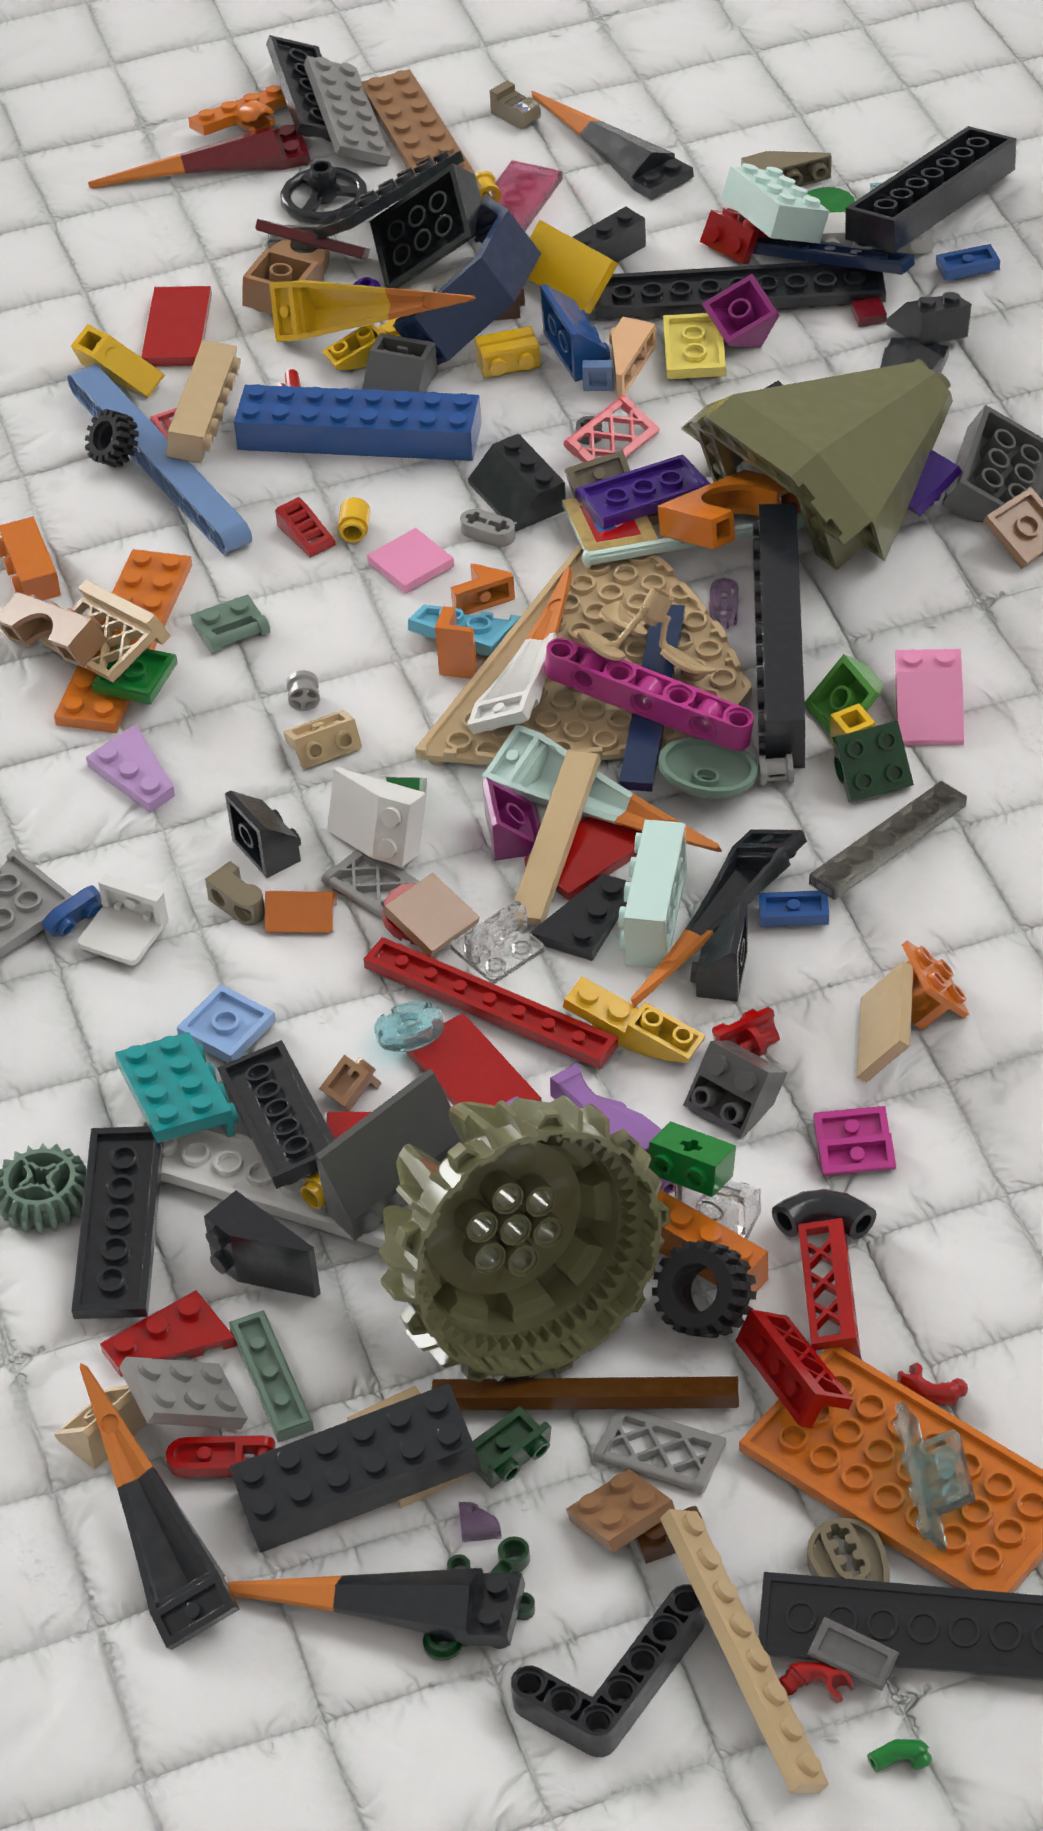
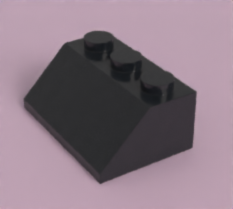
(616, 235)
(518, 483)

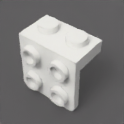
(126, 922)

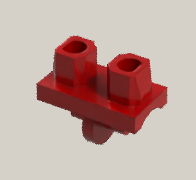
(752, 1031)

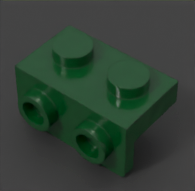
(510, 1446)

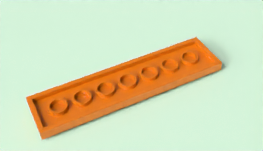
(152, 583)

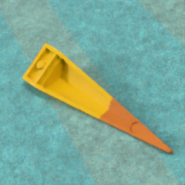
(320, 308)

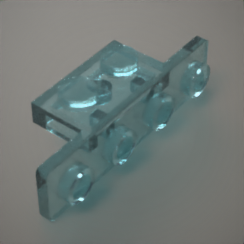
(937, 1474)

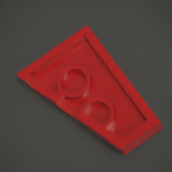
(172, 1332)

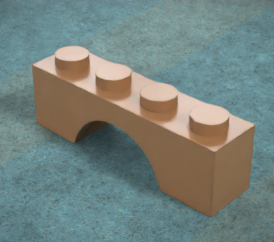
(72, 634)

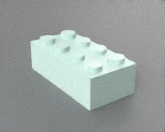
(775, 203)
(653, 893)

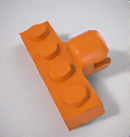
(248, 113)

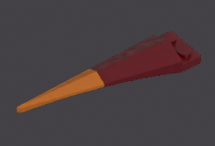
(254, 150)

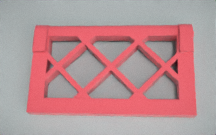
(635, 417)

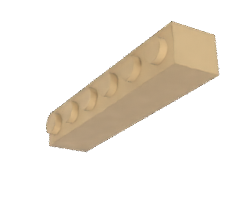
(203, 401)

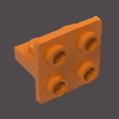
(932, 987)

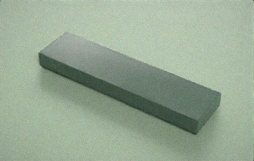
(271, 1376)

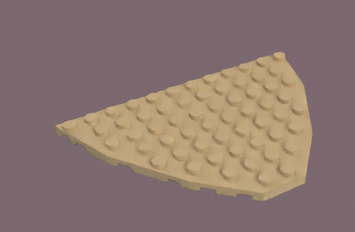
(564, 713)

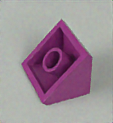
(742, 313)
(510, 821)

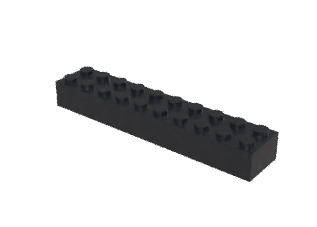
(779, 633)

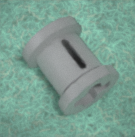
(776, 769)

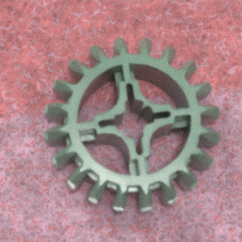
(42, 1188)

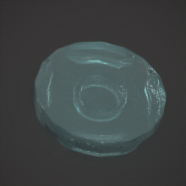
(409, 1026)

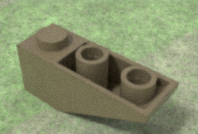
(799, 166)

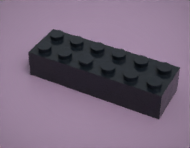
(355, 1467)

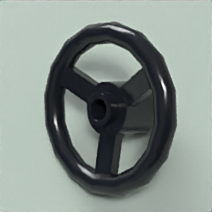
(323, 189)

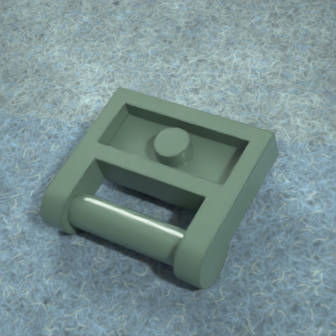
(229, 623)

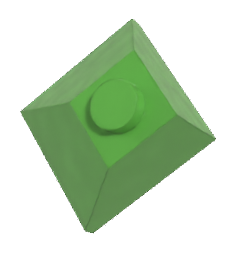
(844, 686)

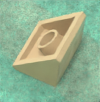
(83, 1434)

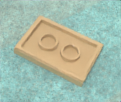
(885, 1021)

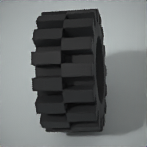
(101, 446)

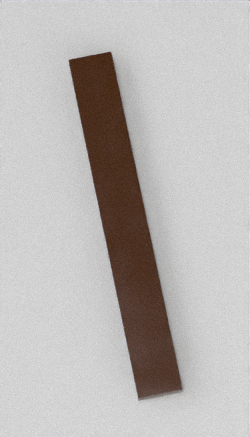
(595, 1393)

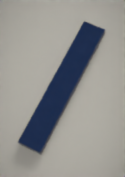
(836, 255)

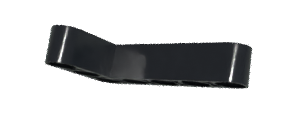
(623, 1682)

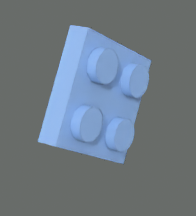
(227, 1023)

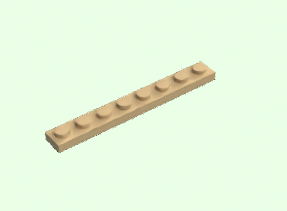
(745, 1653)

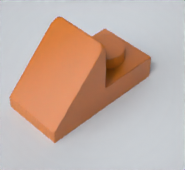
(486, 589)

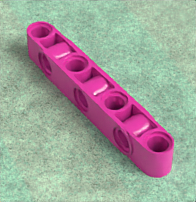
(649, 694)

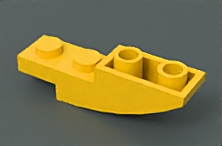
(354, 348)
(638, 1029)

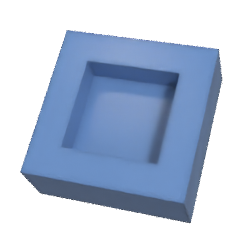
(597, 375)

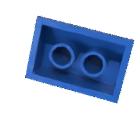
(570, 332)

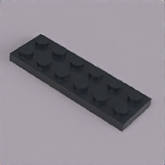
(288, 61)
(387, 194)
(277, 1112)
(118, 1224)

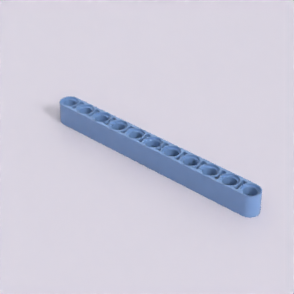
(174, 476)

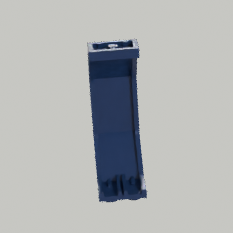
(492, 277)

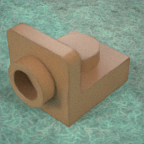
(349, 1081)

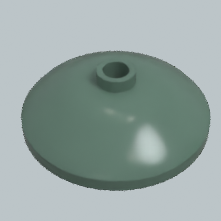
(707, 768)

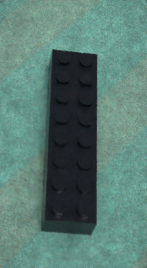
(930, 189)

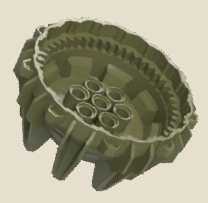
(553, 1273)

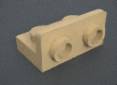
(324, 739)

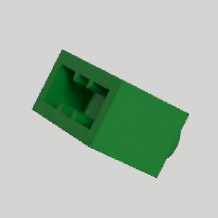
(691, 1159)

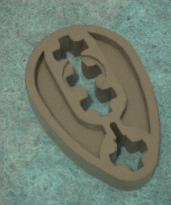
(859, 1540)

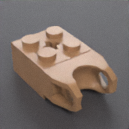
(280, 265)

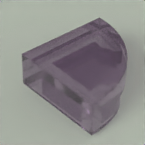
(477, 1523)

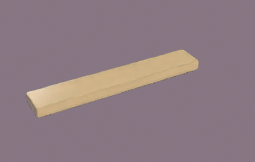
(556, 834)

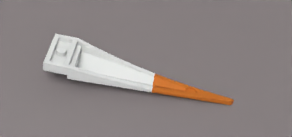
(523, 679)

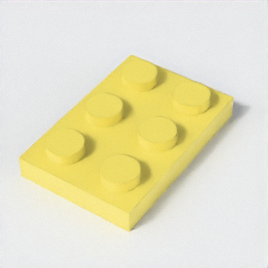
(693, 347)

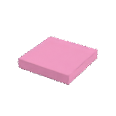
(410, 560)

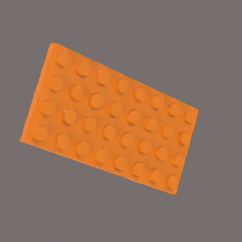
(858, 1471)

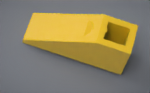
(116, 361)

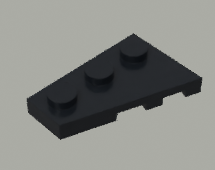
(585, 920)

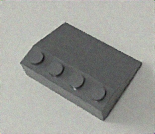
(996, 465)
(360, 1165)

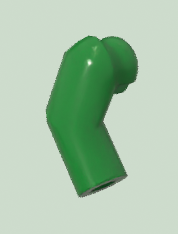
(899, 1750)

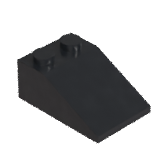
(259, 1248)

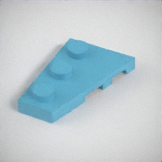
(487, 630)

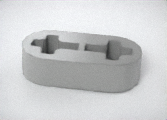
(487, 527)

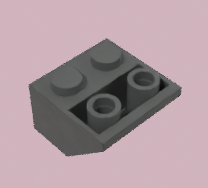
(400, 364)
(734, 1087)

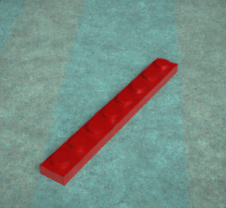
(491, 1002)

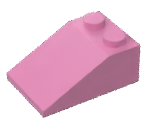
(929, 696)

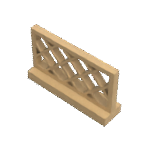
(118, 614)

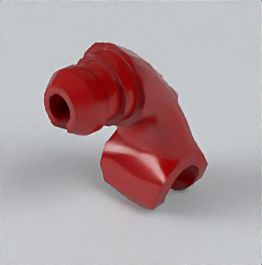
(940, 1394)
(804, 1673)

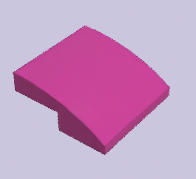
(854, 1141)

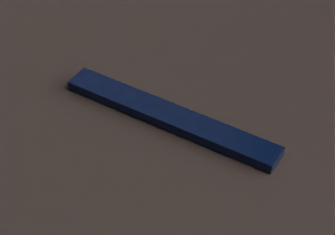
(646, 735)

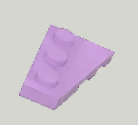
(133, 769)

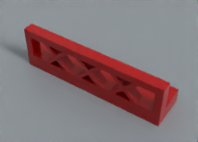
(842, 1289)
(790, 1366)

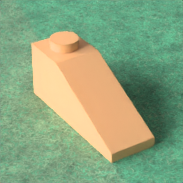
(631, 348)

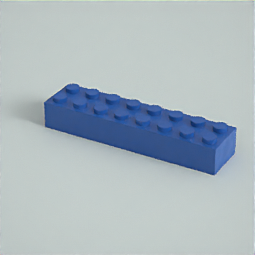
(358, 422)

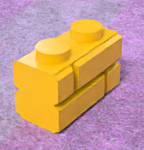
(507, 352)

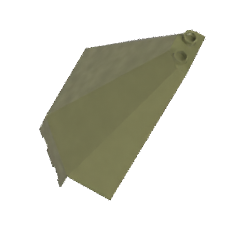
(836, 443)

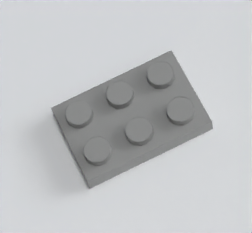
(183, 1393)

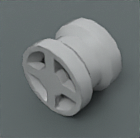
(303, 690)

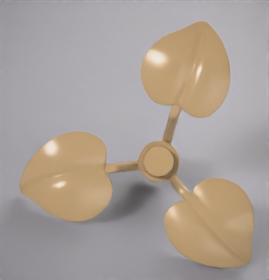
(651, 612)

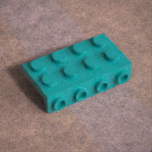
(176, 1087)

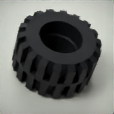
(676, 1284)

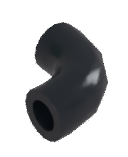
(821, 1206)

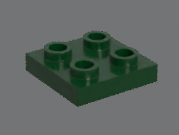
(872, 761)

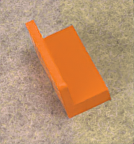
(455, 646)
(299, 911)

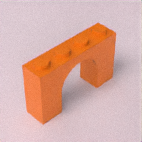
(707, 513)

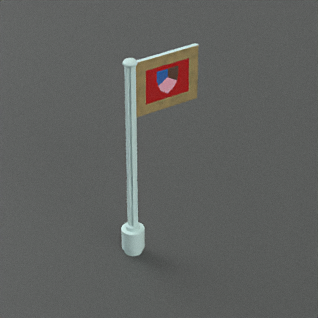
(630, 538)

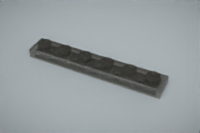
(887, 840)

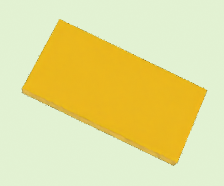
(570, 266)

